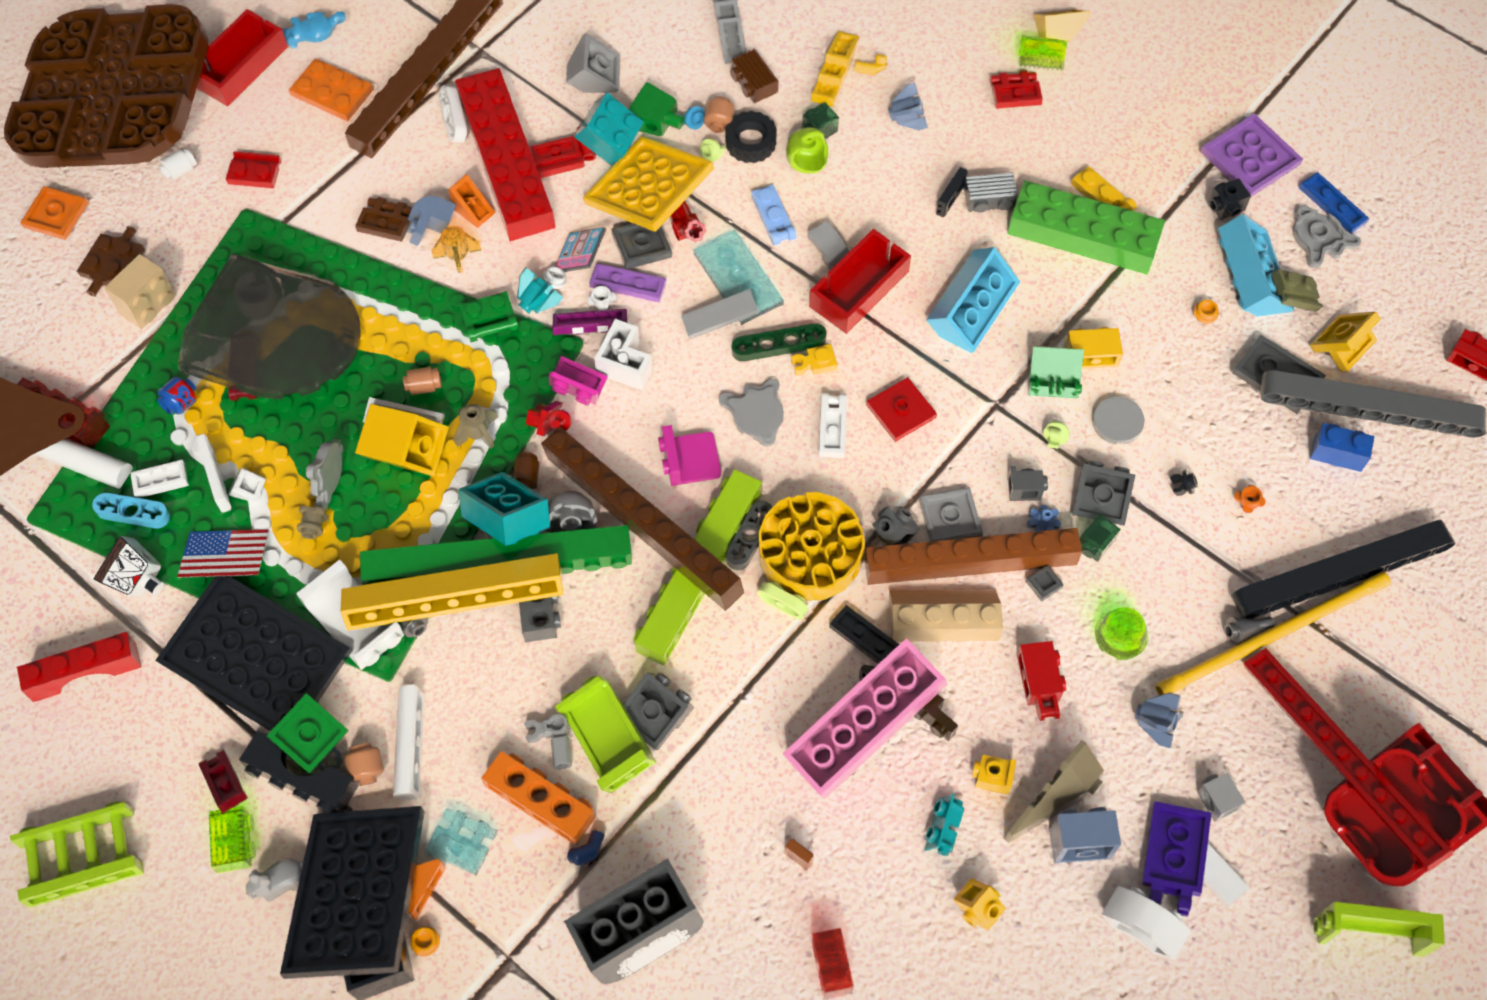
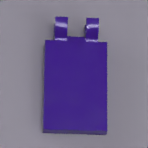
(1176, 854)

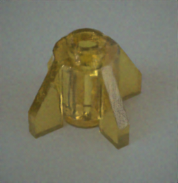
(455, 245)

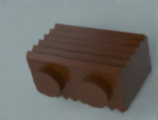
(754, 76)

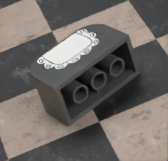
(635, 924)

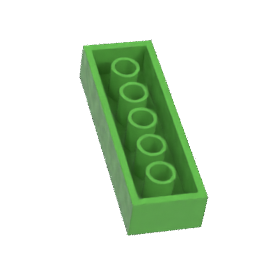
(1086, 227)

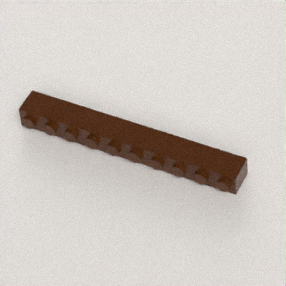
(419, 75)
(644, 519)

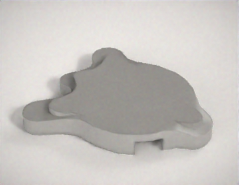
(1321, 236)
(756, 412)
(325, 472)

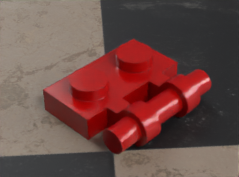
(1016, 89)

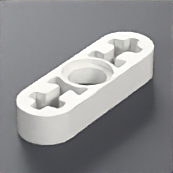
(452, 114)

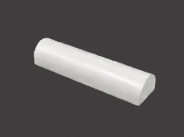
(87, 462)
(408, 743)

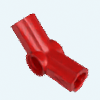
(686, 224)

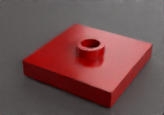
(901, 409)

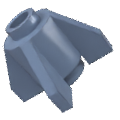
(907, 109)
(1160, 716)

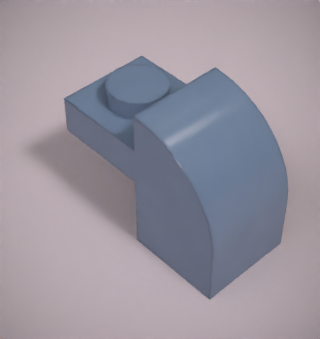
(429, 213)

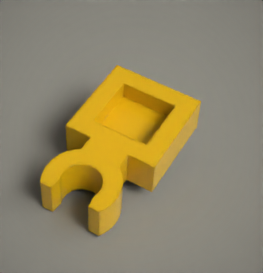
(818, 359)

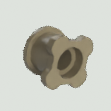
(311, 521)

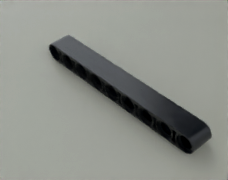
(1342, 569)

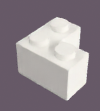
(620, 359)

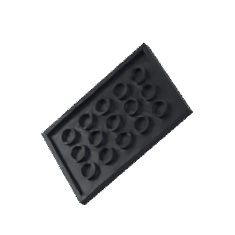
(252, 652)
(353, 893)

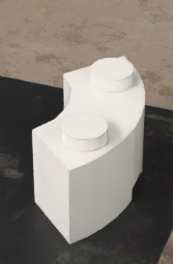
(1146, 922)

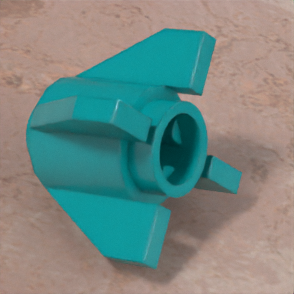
(535, 294)

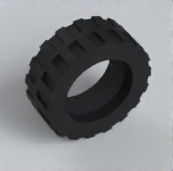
(750, 152)

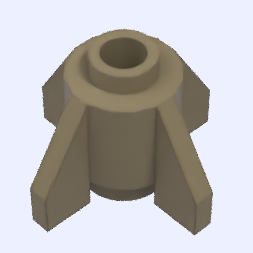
(475, 424)

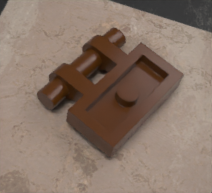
(382, 223)

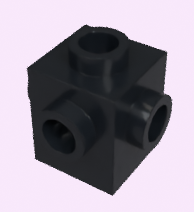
(1229, 198)

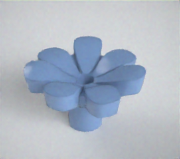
(1044, 519)

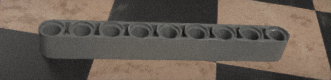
(1373, 404)

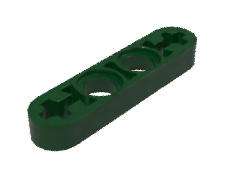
(777, 338)

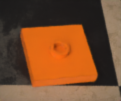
(54, 212)

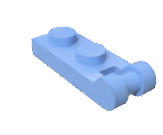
(773, 215)

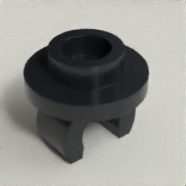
(1188, 480)

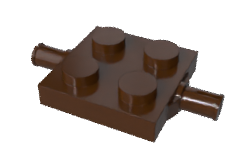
(108, 258)

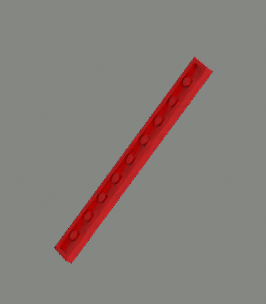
(1349, 761)

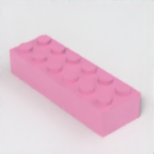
(865, 718)

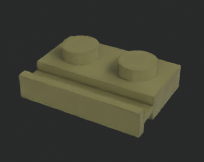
(1297, 290)

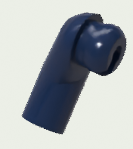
(587, 852)

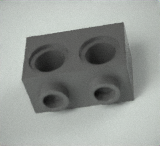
(532, 611)

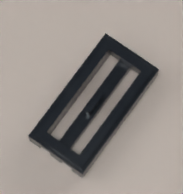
(951, 192)

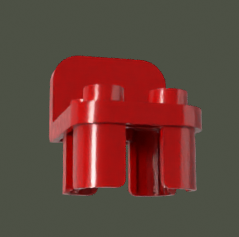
(1430, 785)

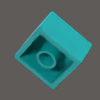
(609, 129)

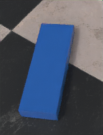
(1333, 202)

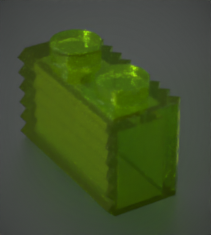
(1042, 53)
(231, 839)

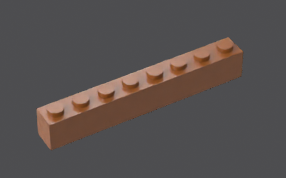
(972, 556)

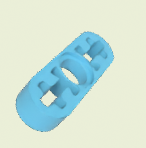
(123, 502)

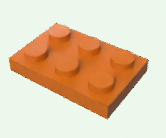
(331, 89)

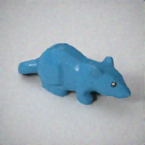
(312, 29)

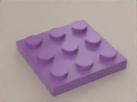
(1252, 154)

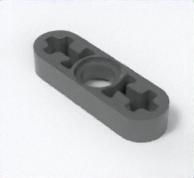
(750, 546)

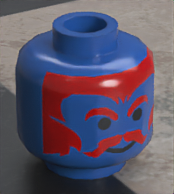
(177, 395)

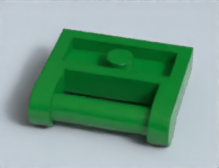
(486, 311)

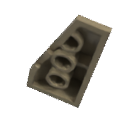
(1070, 785)

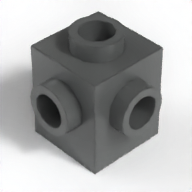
(895, 525)

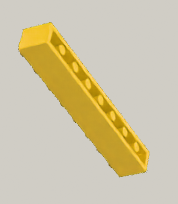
(451, 591)

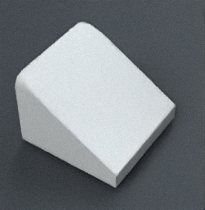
(246, 485)

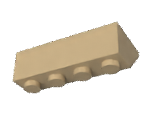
(945, 615)

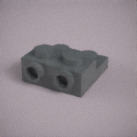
(1103, 492)
(657, 708)

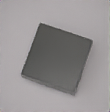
(1044, 583)

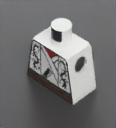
(130, 569)

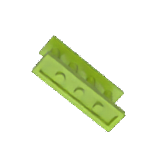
(95, 874)

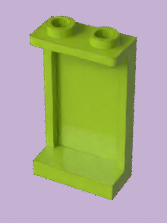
(606, 733)
(1423, 927)

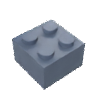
(1085, 835)

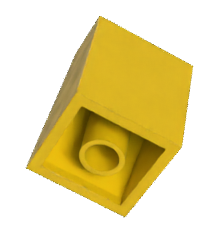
(402, 439)

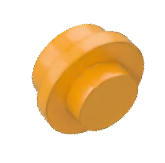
(1206, 311)
(425, 941)

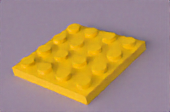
(648, 183)

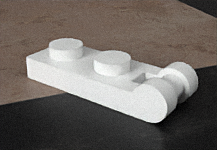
(833, 426)

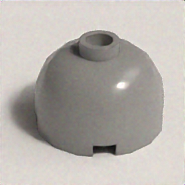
(571, 512)

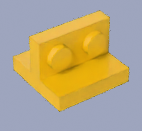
(1347, 338)

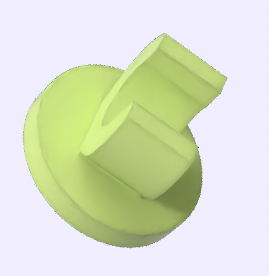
(711, 149)
(1056, 434)

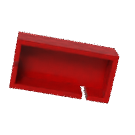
(240, 56)
(859, 281)

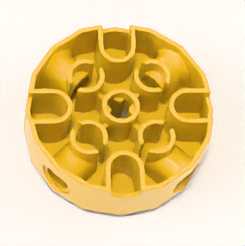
(811, 545)

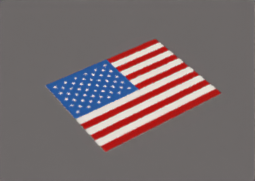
(223, 553)

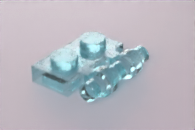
(457, 849)

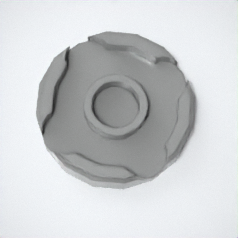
(1118, 420)

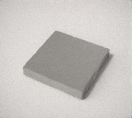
(950, 515)

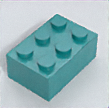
(504, 508)

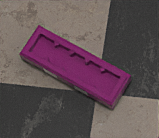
(587, 321)

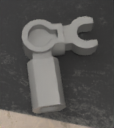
(557, 729)

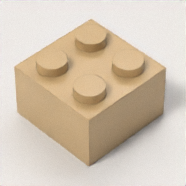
(140, 291)

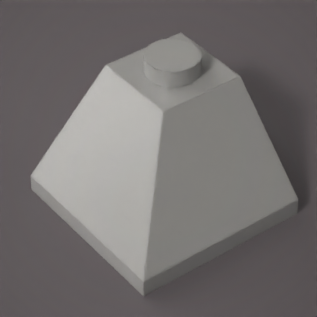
(593, 67)

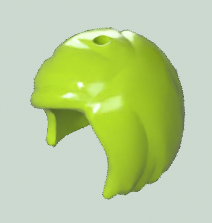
(807, 150)

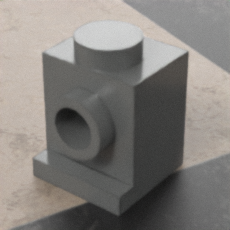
(1026, 484)

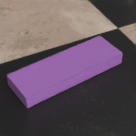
(628, 282)

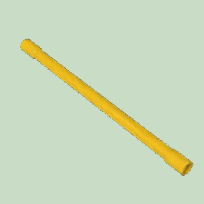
(1366, 587)

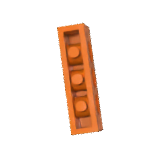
(570, 826)

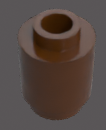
(526, 469)

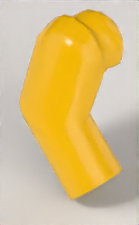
(873, 67)

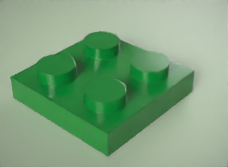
(307, 733)

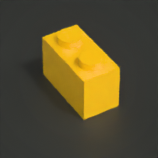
(1100, 346)

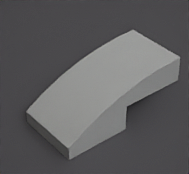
(828, 243)

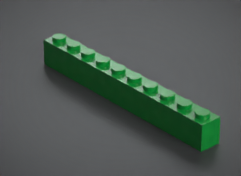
(576, 551)

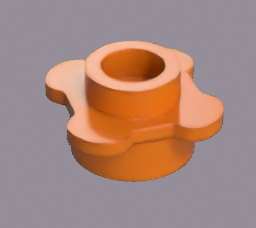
(1252, 492)

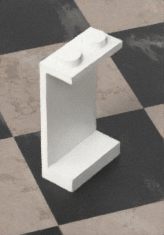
(323, 601)

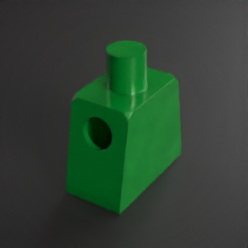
(656, 110)

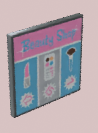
(580, 249)

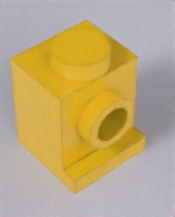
(998, 782)

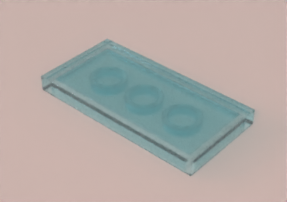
(735, 270)

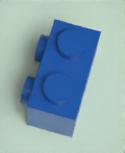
(1342, 447)

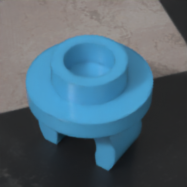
(694, 117)

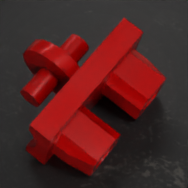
(548, 418)

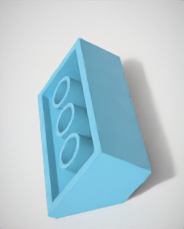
(1252, 263)
(973, 299)

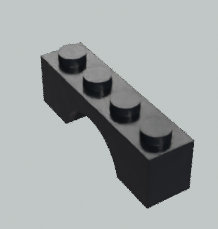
(328, 788)

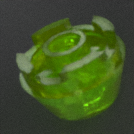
(1122, 633)

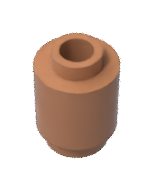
(422, 380)

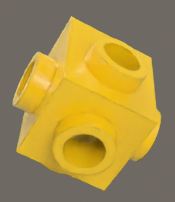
(979, 904)

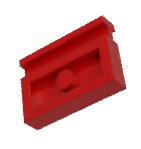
(557, 156)
(253, 170)

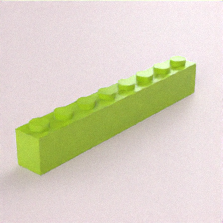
(680, 596)

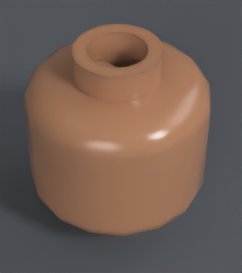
(718, 114)
(364, 763)

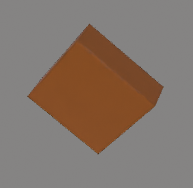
(799, 854)

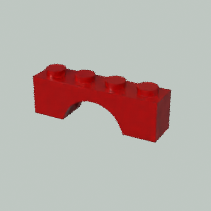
(50, 674)

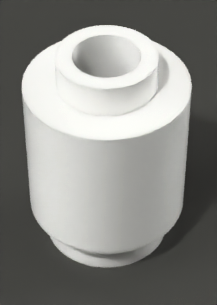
(177, 164)

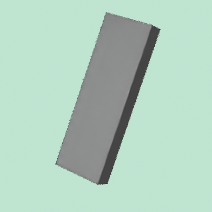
(719, 314)

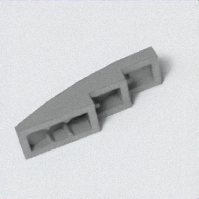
(729, 29)

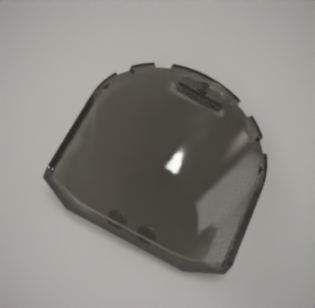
(270, 329)

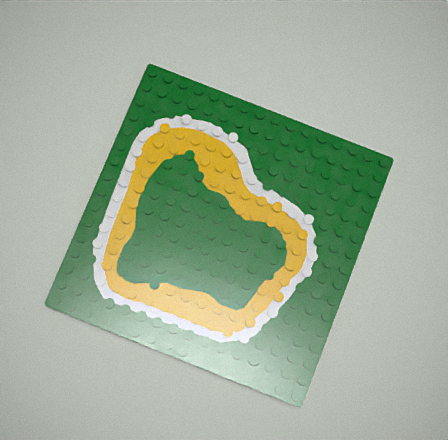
(376, 504)

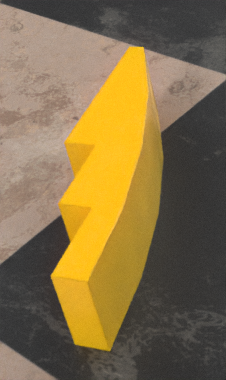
(835, 68)

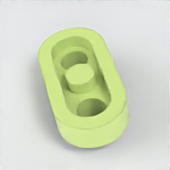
(774, 595)

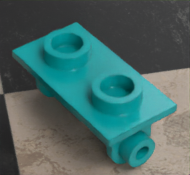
(946, 813)

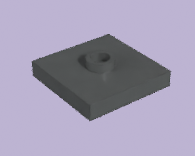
(640, 245)

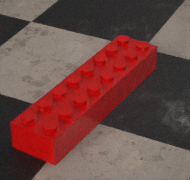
(505, 154)

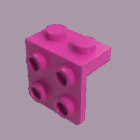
(578, 381)
(689, 457)

